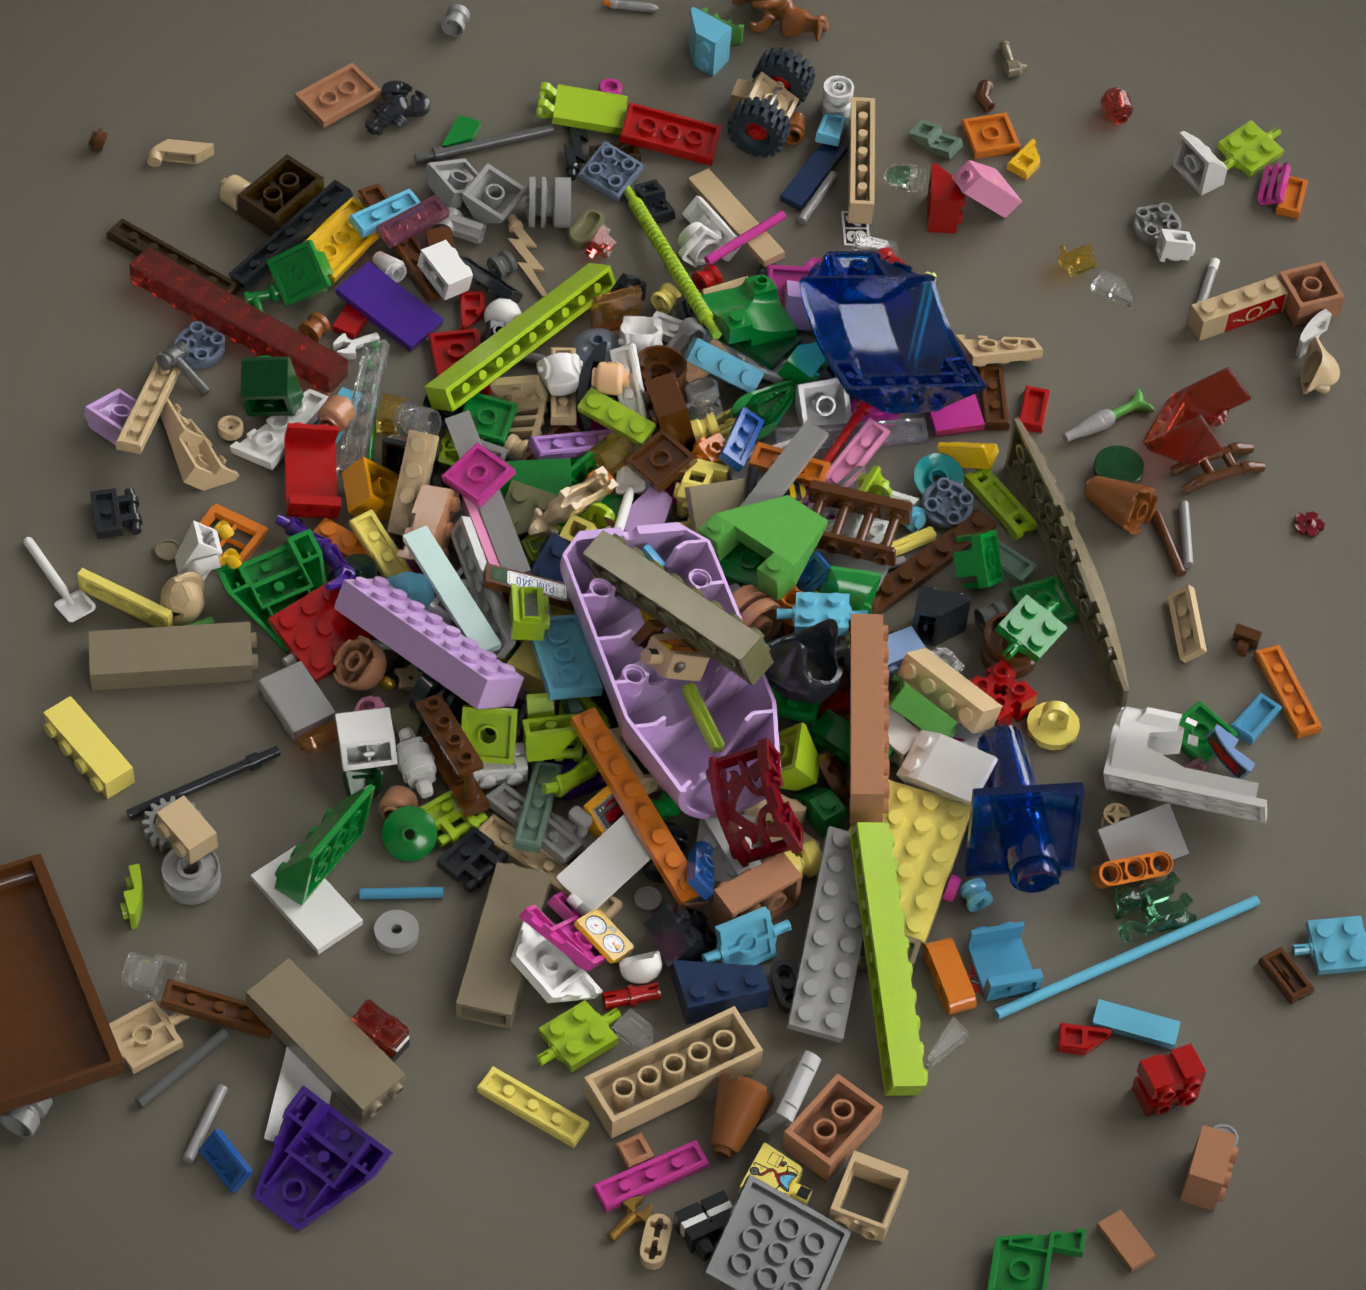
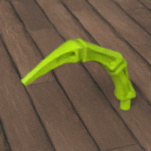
(583, 770)

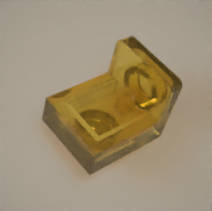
(1078, 259)

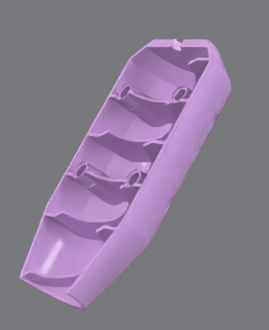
(645, 703)

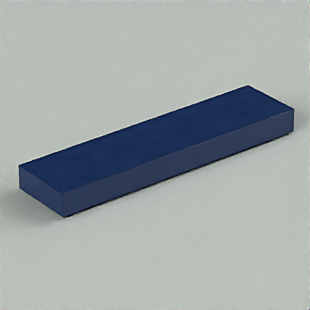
(812, 175)

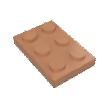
(338, 95)

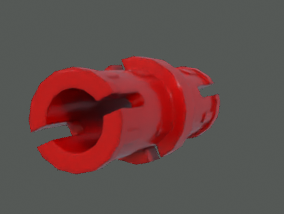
(631, 995)

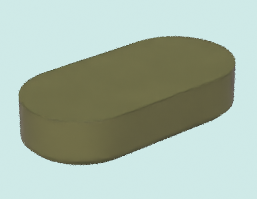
(585, 228)

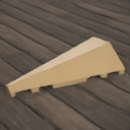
(194, 451)

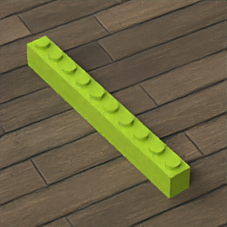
(519, 337)
(887, 959)

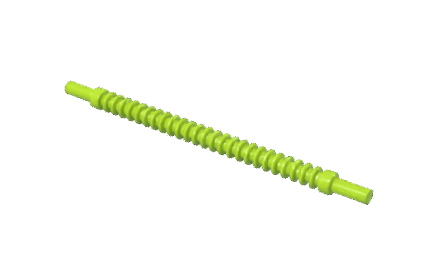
(672, 263)

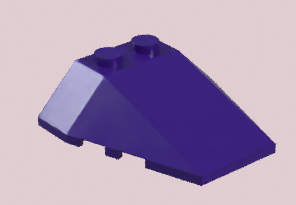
(316, 1161)

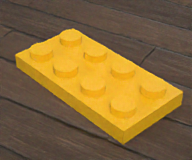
(340, 239)

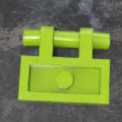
(445, 812)

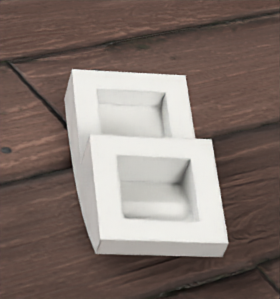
(1314, 328)

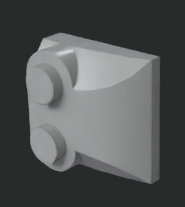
(450, 180)

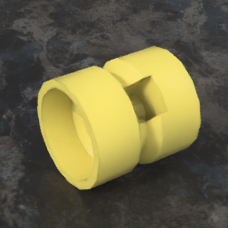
(808, 860)

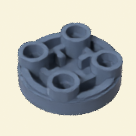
(204, 344)
(946, 503)

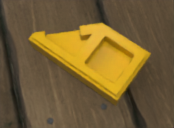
(1025, 161)

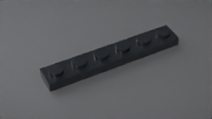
(291, 233)

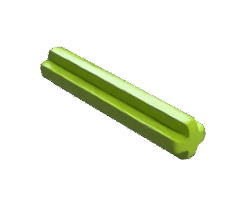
(703, 718)

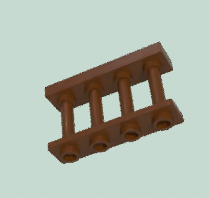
(866, 504)
(453, 755)

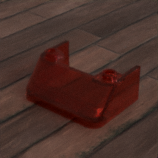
(1185, 420)

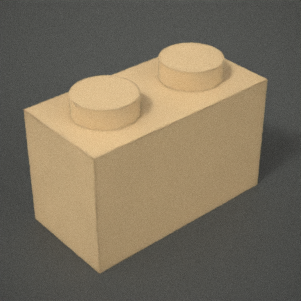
(186, 830)

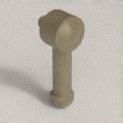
(1012, 66)

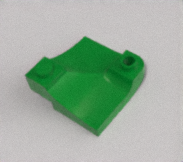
(751, 312)

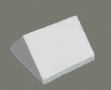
(822, 402)

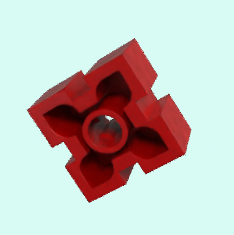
(1014, 696)
(1169, 1080)

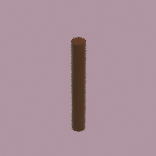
(1168, 544)

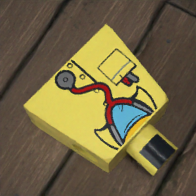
(779, 1173)

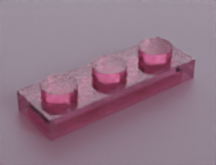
(412, 221)

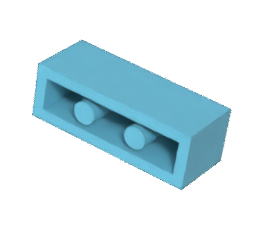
(723, 365)

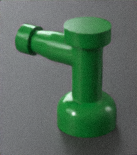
(255, 297)

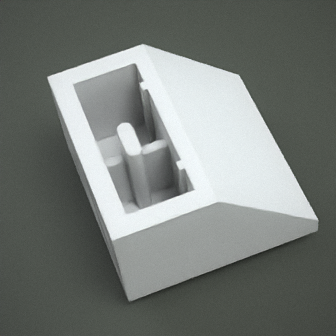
(366, 739)

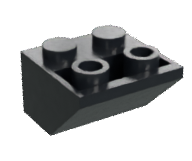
(940, 615)
(680, 933)

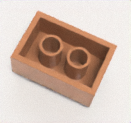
(770, 884)
(832, 1127)

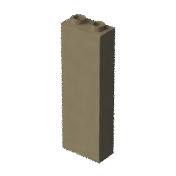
(172, 655)
(491, 980)
(326, 1040)

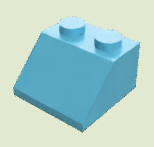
(708, 42)

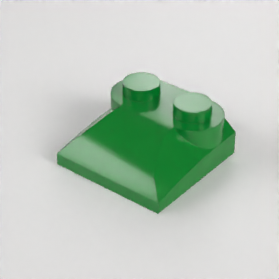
(858, 583)

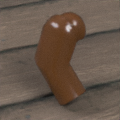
(981, 95)

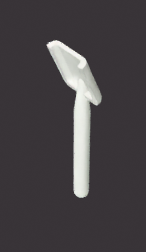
(628, 485)
(72, 605)

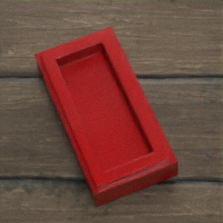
(1034, 408)

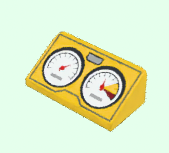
(604, 936)

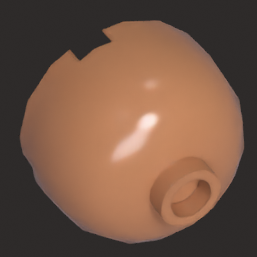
(360, 664)

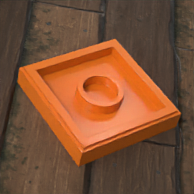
(990, 135)

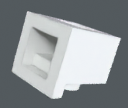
(1174, 245)

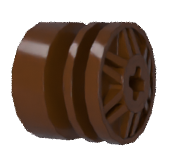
(662, 360)

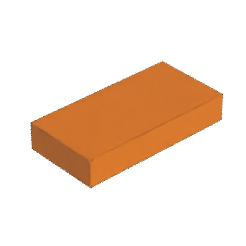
(1293, 198)

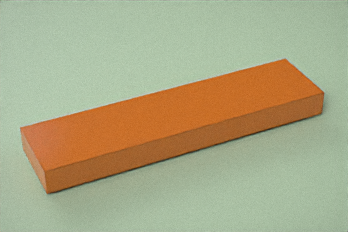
(1287, 691)

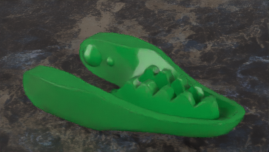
(768, 404)

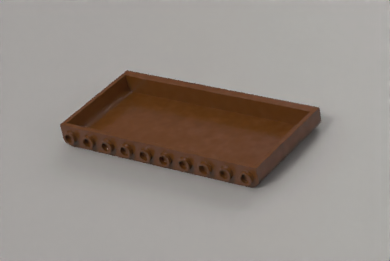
(49, 1010)

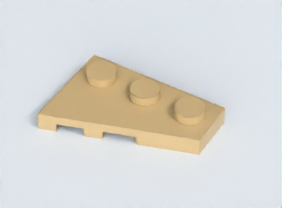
(1009, 349)

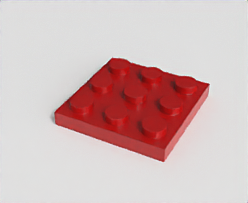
(315, 631)

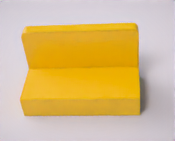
(970, 454)

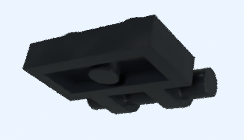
(107, 513)
(466, 853)

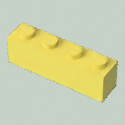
(88, 748)

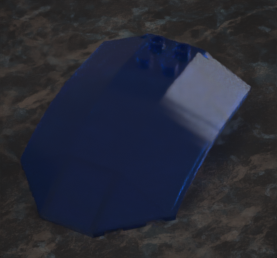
(886, 333)

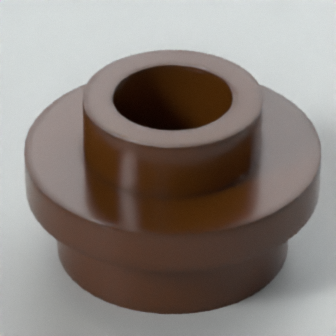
(98, 140)

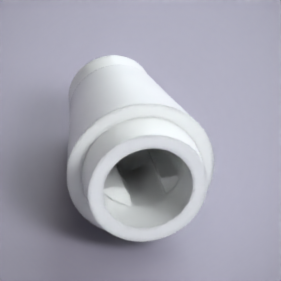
(390, 266)

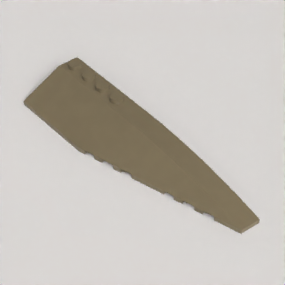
(1066, 553)

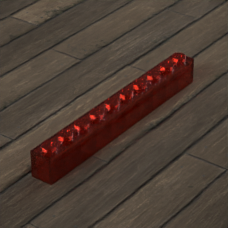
(237, 319)

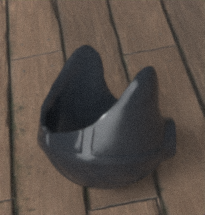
(806, 664)

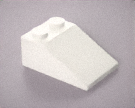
(946, 766)

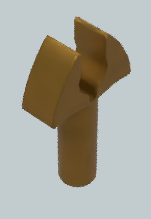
(630, 1218)

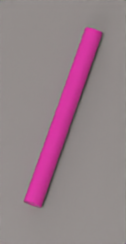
(745, 237)

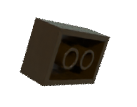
(279, 194)

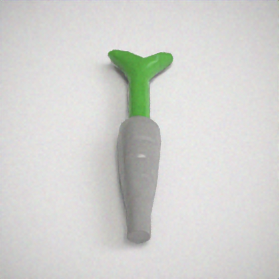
(1106, 418)

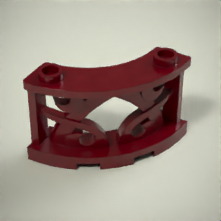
(769, 771)

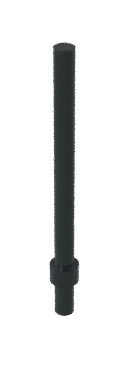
(251, 761)

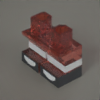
(382, 1029)

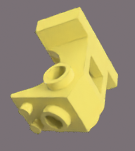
(701, 473)

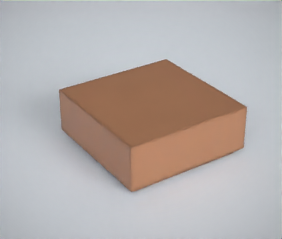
(634, 1151)

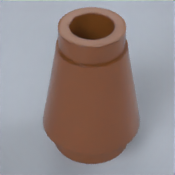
(797, 130)

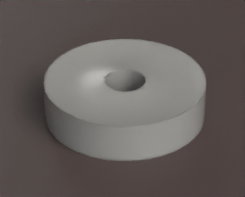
(399, 942)

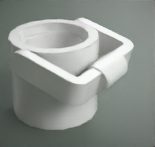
(697, 242)

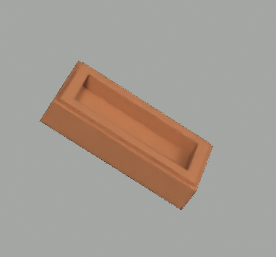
(1125, 1241)

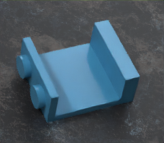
(1002, 961)

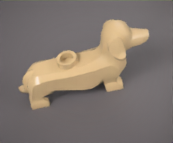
(571, 501)

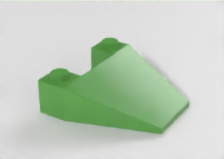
(775, 529)

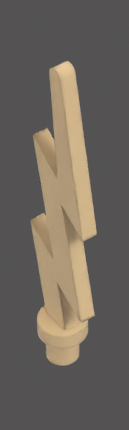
(532, 265)

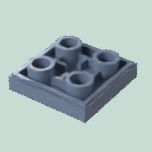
(610, 171)

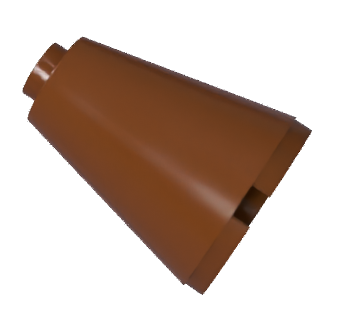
(1122, 501)
(737, 1112)

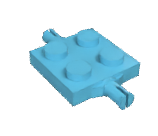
(817, 607)
(747, 939)
(1335, 945)

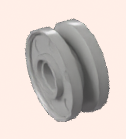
(191, 888)

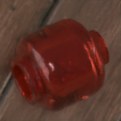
(1116, 105)

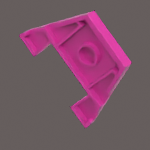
(565, 934)

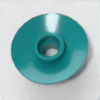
(936, 466)

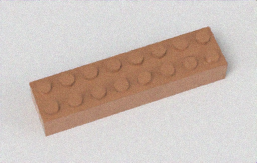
(869, 718)

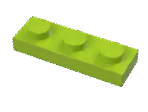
(616, 417)

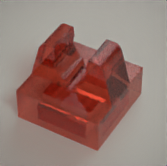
(601, 244)

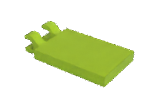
(582, 108)

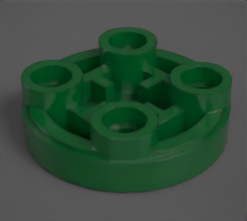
(1119, 464)

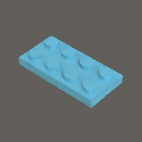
(566, 660)

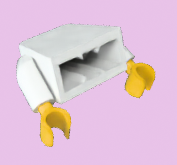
(202, 550)

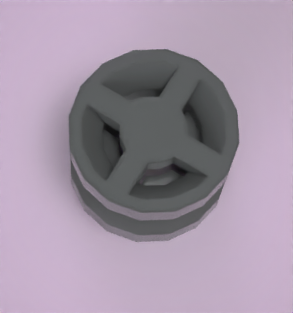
(502, 264)

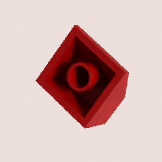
(943, 202)

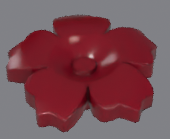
(1308, 524)

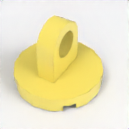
(1053, 725)

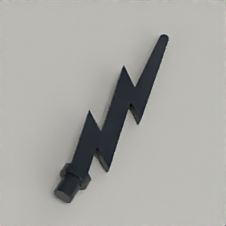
(576, 152)

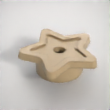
(403, 674)

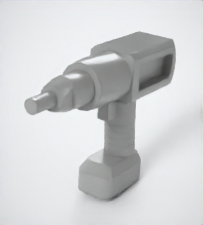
(580, 832)

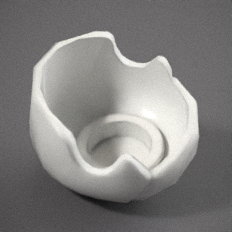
(501, 310)
(641, 968)

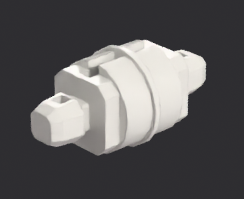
(416, 762)

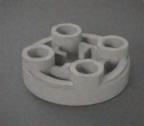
(1150, 220)

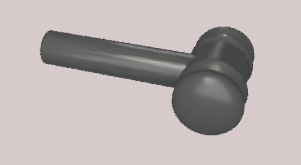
(175, 356)

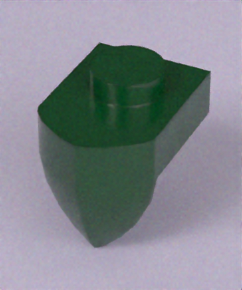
(358, 779)

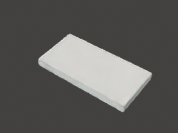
(321, 919)

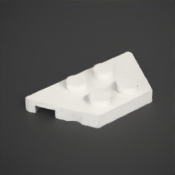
(550, 969)

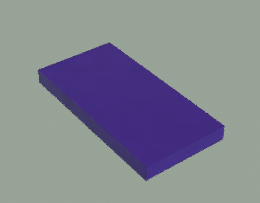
(389, 306)

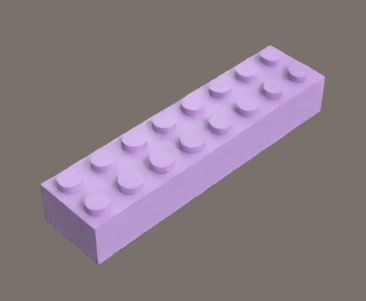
(429, 642)

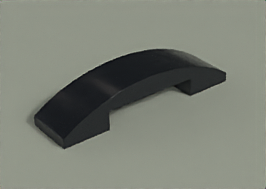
(597, 355)

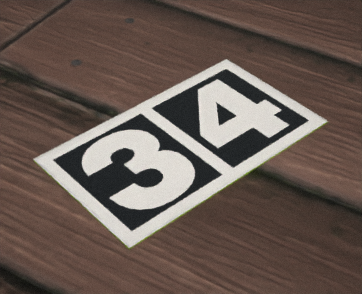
(851, 228)

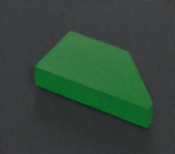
(462, 131)

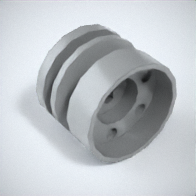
(549, 202)

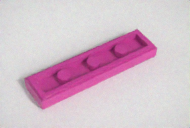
(651, 1175)

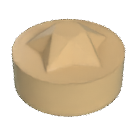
(230, 427)

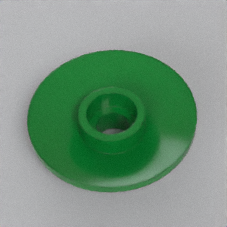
(409, 818)

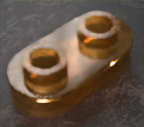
(313, 740)

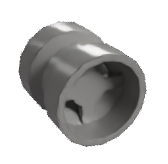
(455, 20)

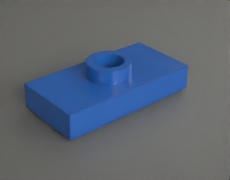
(225, 1160)

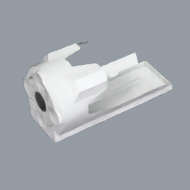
(1139, 769)

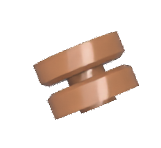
(758, 610)

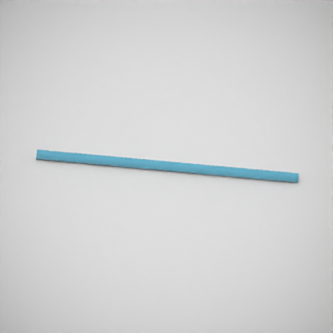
(1126, 957)

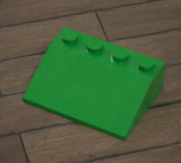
(324, 846)

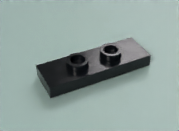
(494, 284)

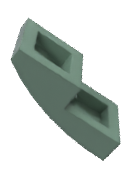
(931, 138)

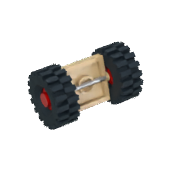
(778, 86)

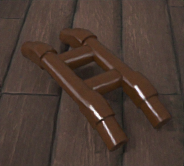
(1211, 475)

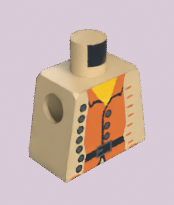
(674, 657)

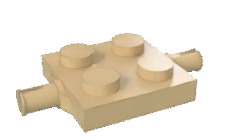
(147, 1035)

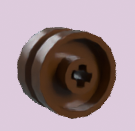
(994, 644)

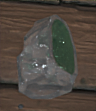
(906, 177)

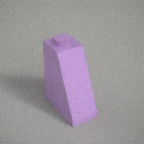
(649, 509)

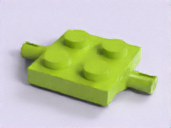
(1250, 148)
(578, 1036)

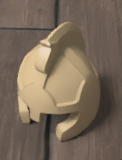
(184, 596)

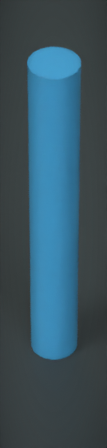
(401, 893)

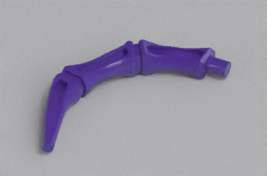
(330, 552)

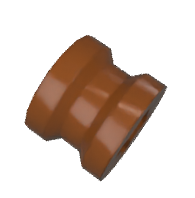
(315, 326)

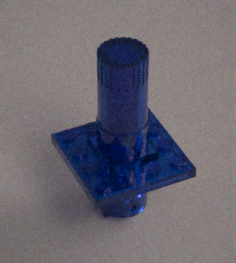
(1021, 824)

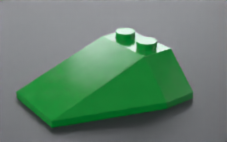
(275, 579)

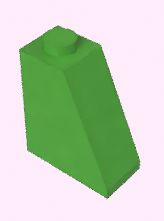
(921, 710)

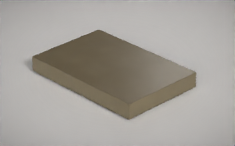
(712, 498)

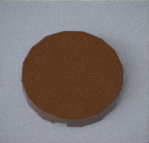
(834, 774)

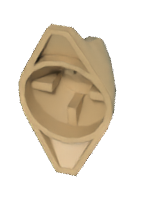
(1318, 369)

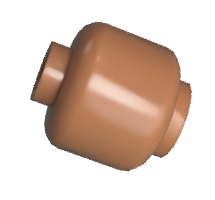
(336, 412)
(395, 798)

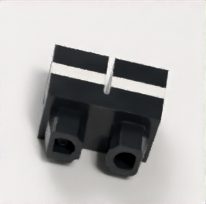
(703, 1223)

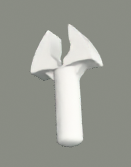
(351, 345)

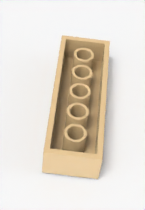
(672, 1072)

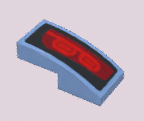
(1222, 746)

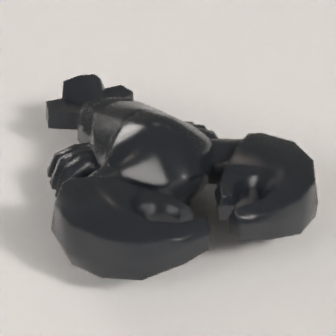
(396, 107)

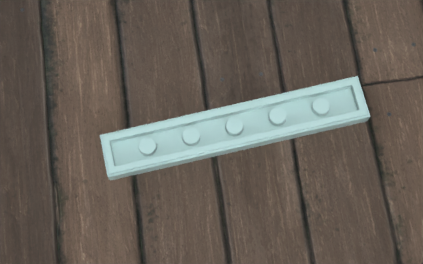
(450, 588)

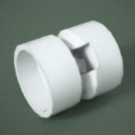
(837, 96)

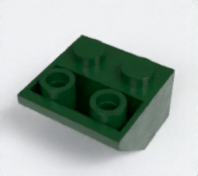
(269, 386)

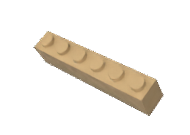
(861, 160)

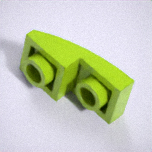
(133, 897)

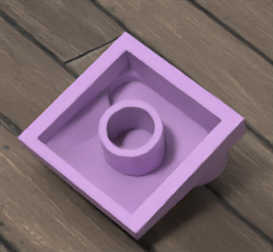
(109, 414)

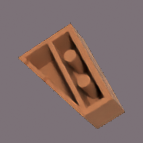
(437, 510)

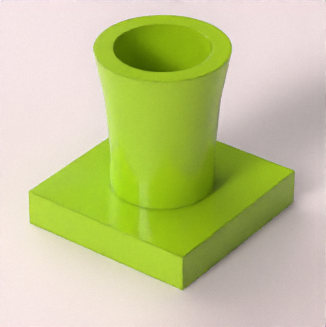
(491, 747)

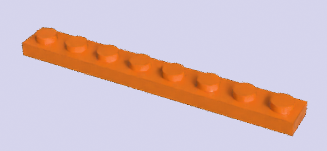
(634, 803)

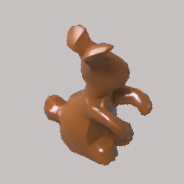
(792, 19)

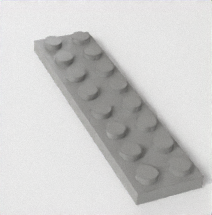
(829, 946)

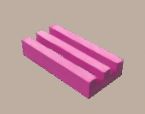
(1269, 184)

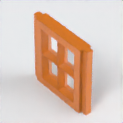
(237, 522)

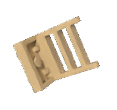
(532, 399)

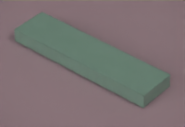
(536, 808)

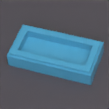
(1256, 718)

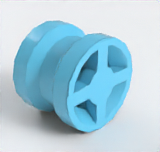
(976, 895)

